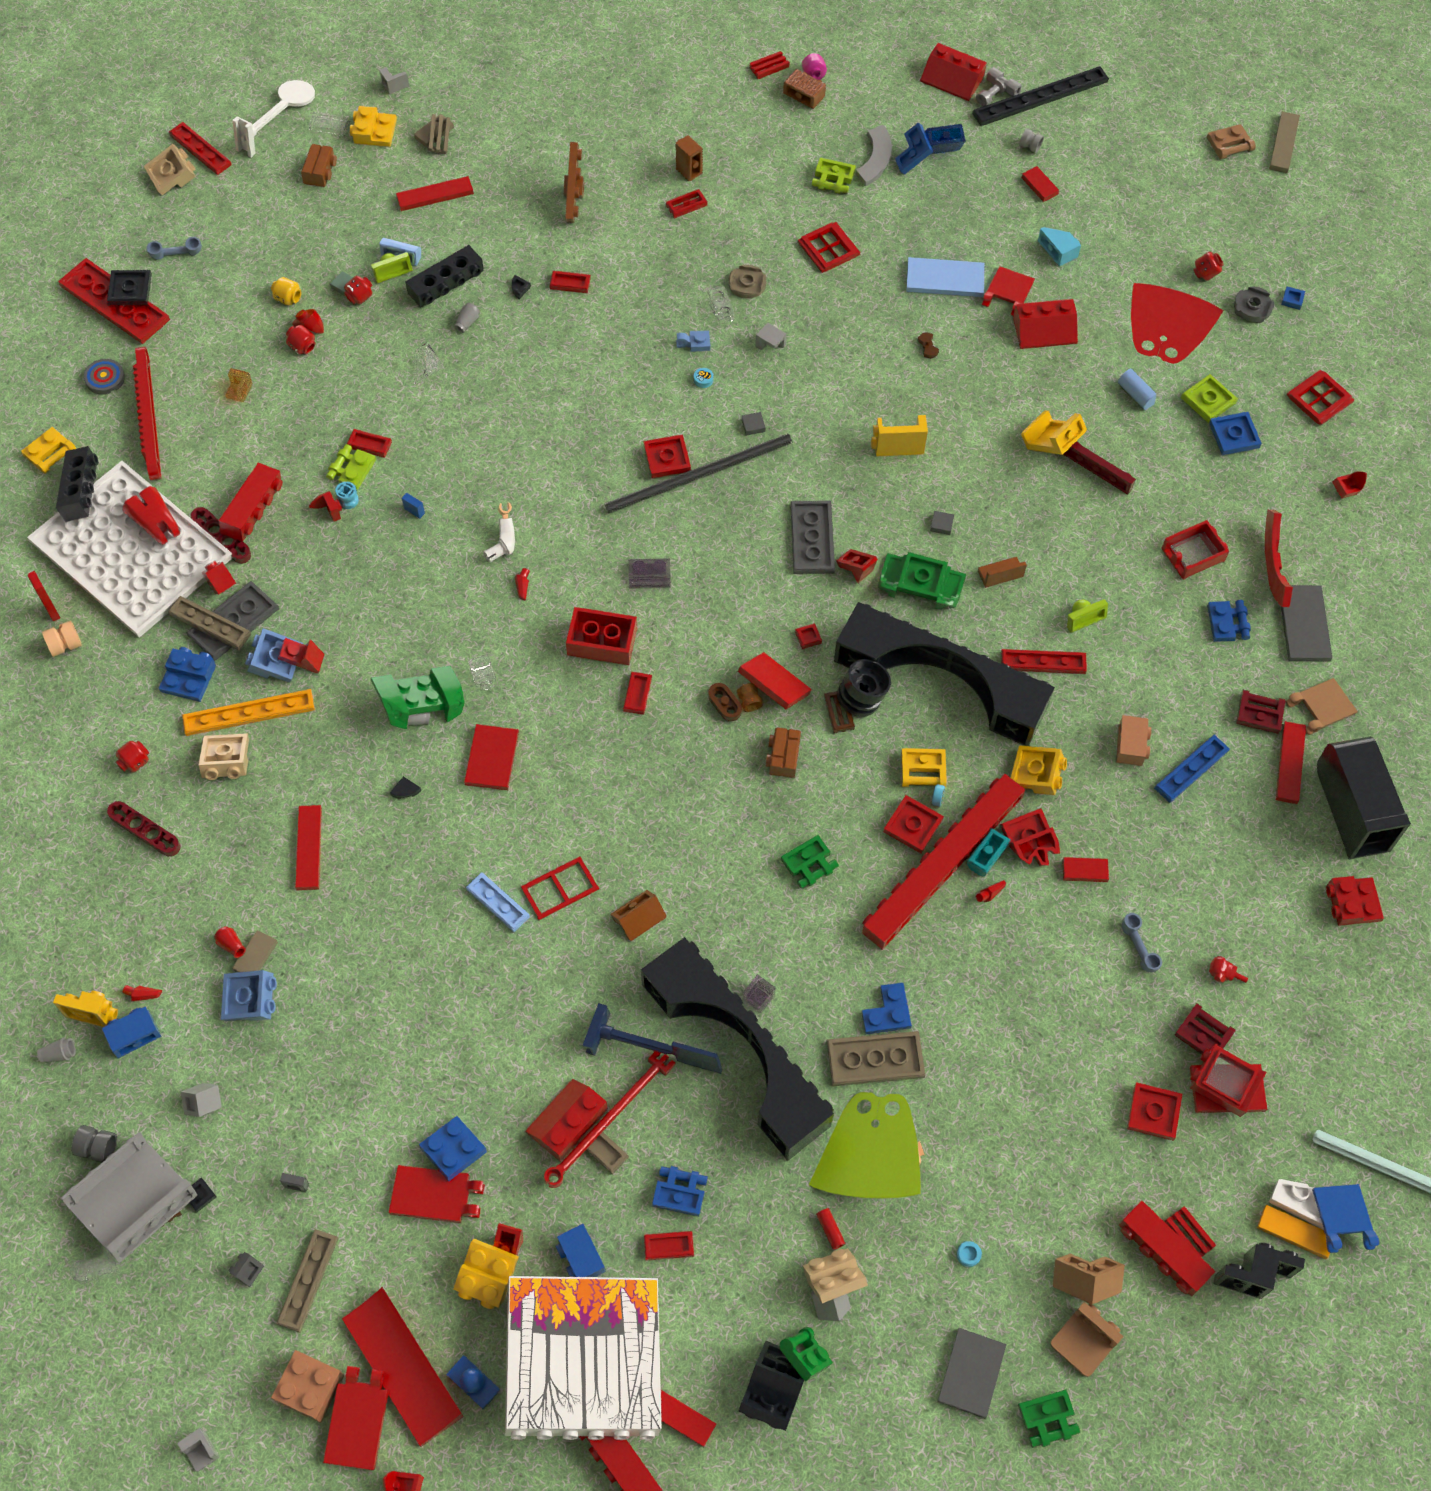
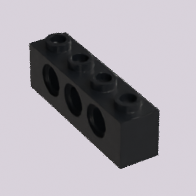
(444, 276)
(77, 483)

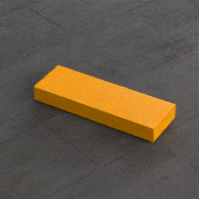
(1293, 1231)

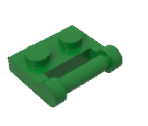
(811, 1360)

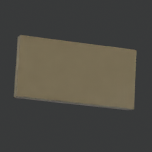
(875, 1058)

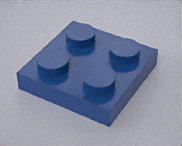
(1235, 433)
(452, 1148)

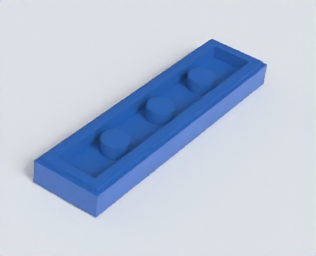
(1192, 768)

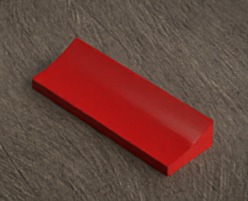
(408, 1373)

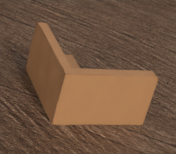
(1088, 1280)

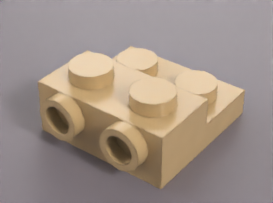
(170, 169)
(224, 756)
(834, 1275)

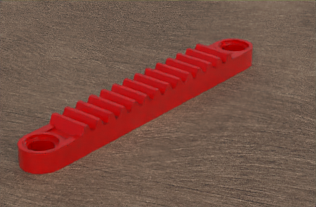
(146, 413)

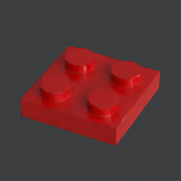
(667, 456)
(913, 824)
(1154, 1111)

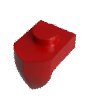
(309, 319)
(1350, 484)
(326, 500)
(402, 1481)

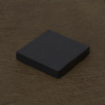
(129, 287)

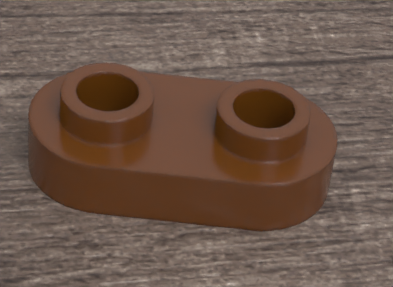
(726, 702)

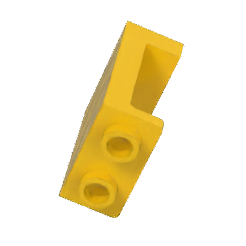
(1053, 435)
(900, 439)

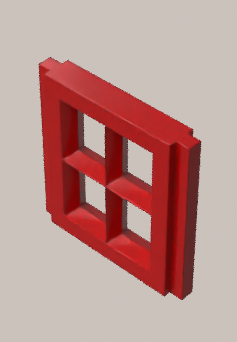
(814, 254)
(1332, 409)

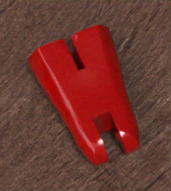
(151, 514)

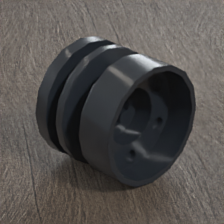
(863, 687)

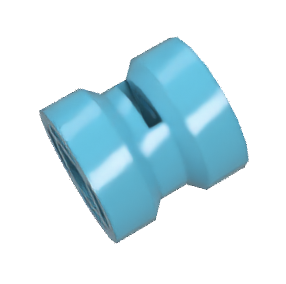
(347, 495)

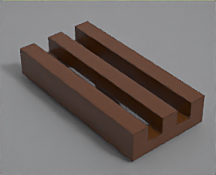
(842, 727)

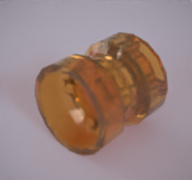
(749, 695)

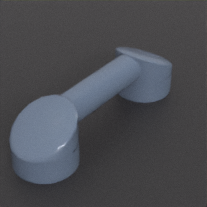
(191, 246)
(1150, 961)

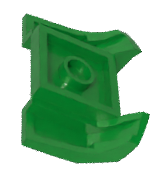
(922, 578)
(420, 695)

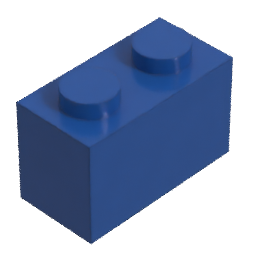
(131, 1032)
(580, 1253)

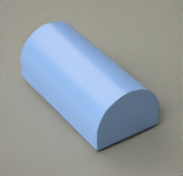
(396, 248)
(1137, 389)

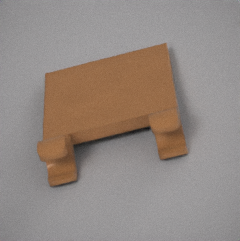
(1326, 704)

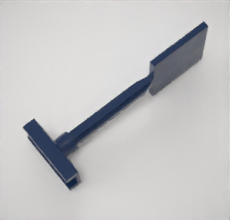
(683, 1053)

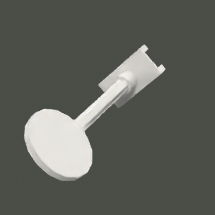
(290, 94)

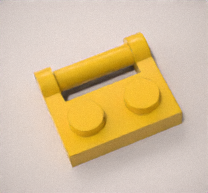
(44, 447)
(923, 761)

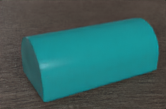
(988, 853)

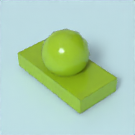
(391, 266)
(1085, 614)

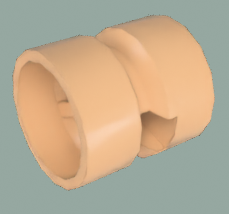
(61, 638)

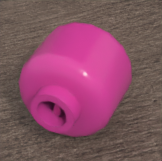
(814, 66)

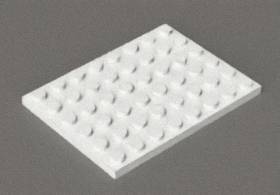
(121, 561)

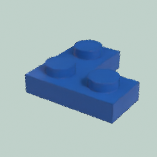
(918, 149)
(894, 1013)

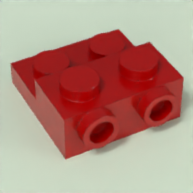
(1354, 900)

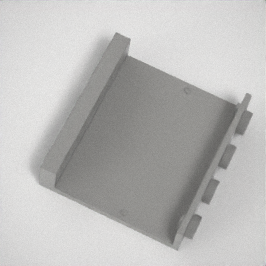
(128, 1197)

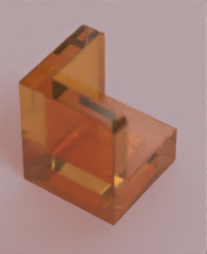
(240, 385)

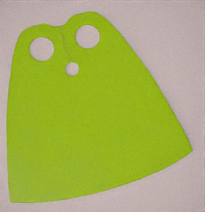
(869, 1159)

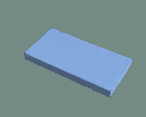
(945, 277)

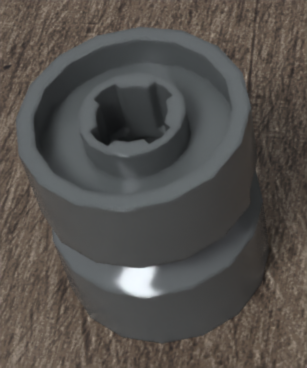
(92, 1143)

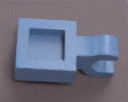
(696, 340)

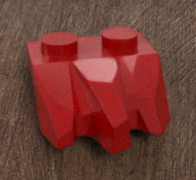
(1031, 837)

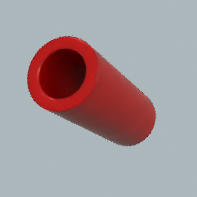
(831, 1229)

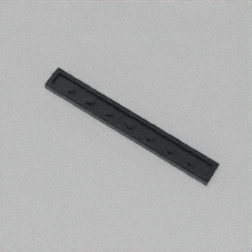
(1040, 96)

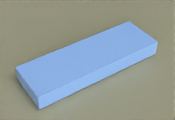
(497, 902)

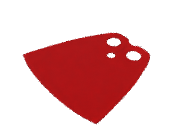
(1172, 314)

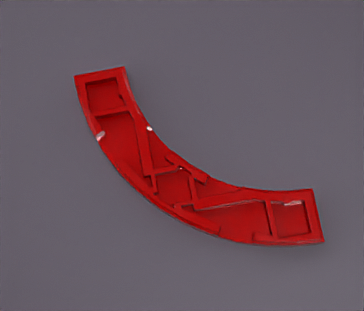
(1278, 583)

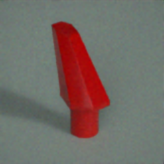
(522, 583)
(990, 892)
(141, 992)

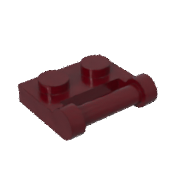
(1258, 716)
(1198, 1035)

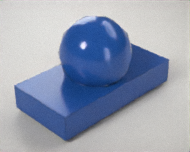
(473, 1382)

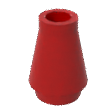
(229, 941)

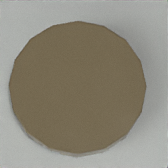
(747, 281)

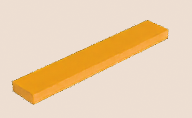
(248, 712)

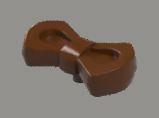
(925, 340)

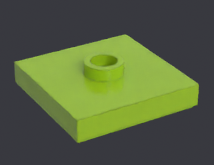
(1209, 398)

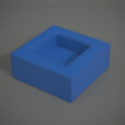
(1293, 298)
(413, 505)

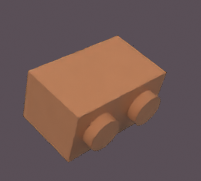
(1132, 740)

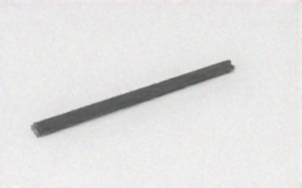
(698, 472)

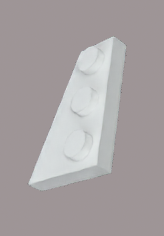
(1297, 1200)

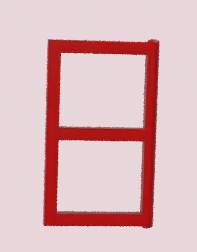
(552, 874)

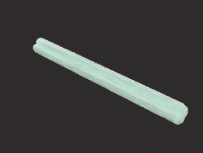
(1372, 1160)

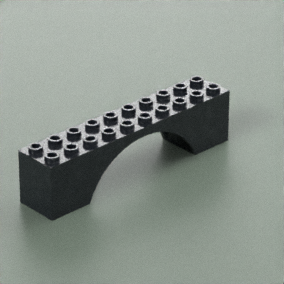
(1010, 697)
(689, 987)

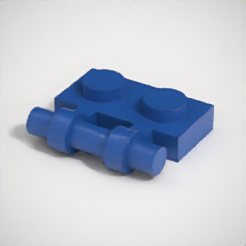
(1222, 623)
(677, 1197)

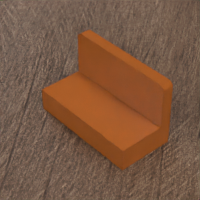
(1002, 571)
(639, 914)

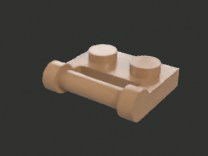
(1228, 137)

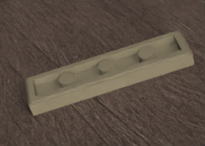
(1284, 142)
(209, 623)
(307, 1280)

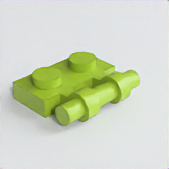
(834, 171)
(357, 467)

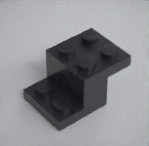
(1259, 1270)
(772, 1388)

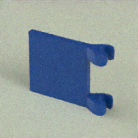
(1344, 1212)

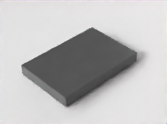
(972, 1373)

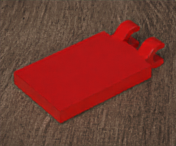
(431, 1196)
(357, 1421)

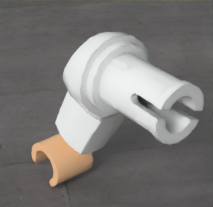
(507, 537)

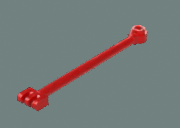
(657, 1065)

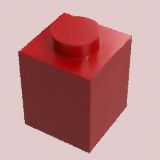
(218, 577)

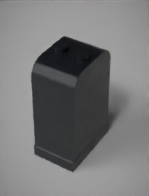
(1361, 797)

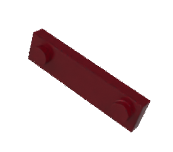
(1100, 467)

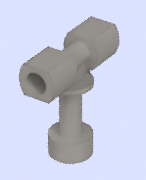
(1000, 85)

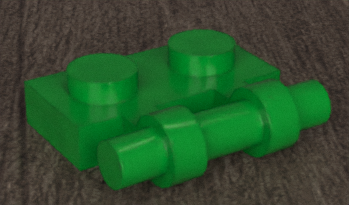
(807, 855)
(1047, 1410)

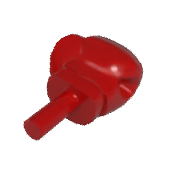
(1224, 970)

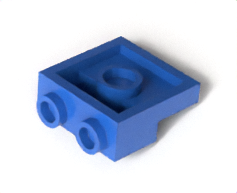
(187, 674)

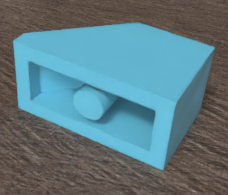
(1059, 245)

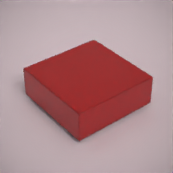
(808, 636)

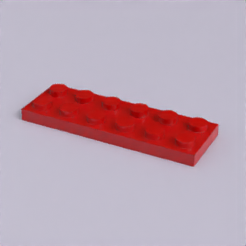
(91, 286)

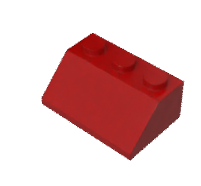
(953, 71)
(1046, 323)
(567, 1119)

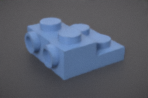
(265, 657)
(248, 996)

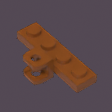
(573, 183)

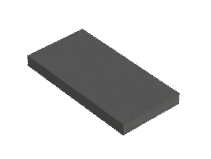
(812, 537)
(245, 608)
(1306, 625)

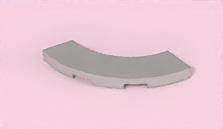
(880, 156)

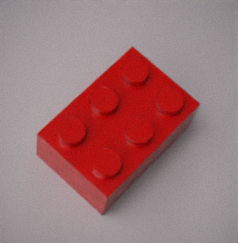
(601, 636)

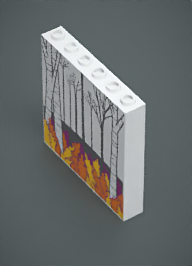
(582, 1358)

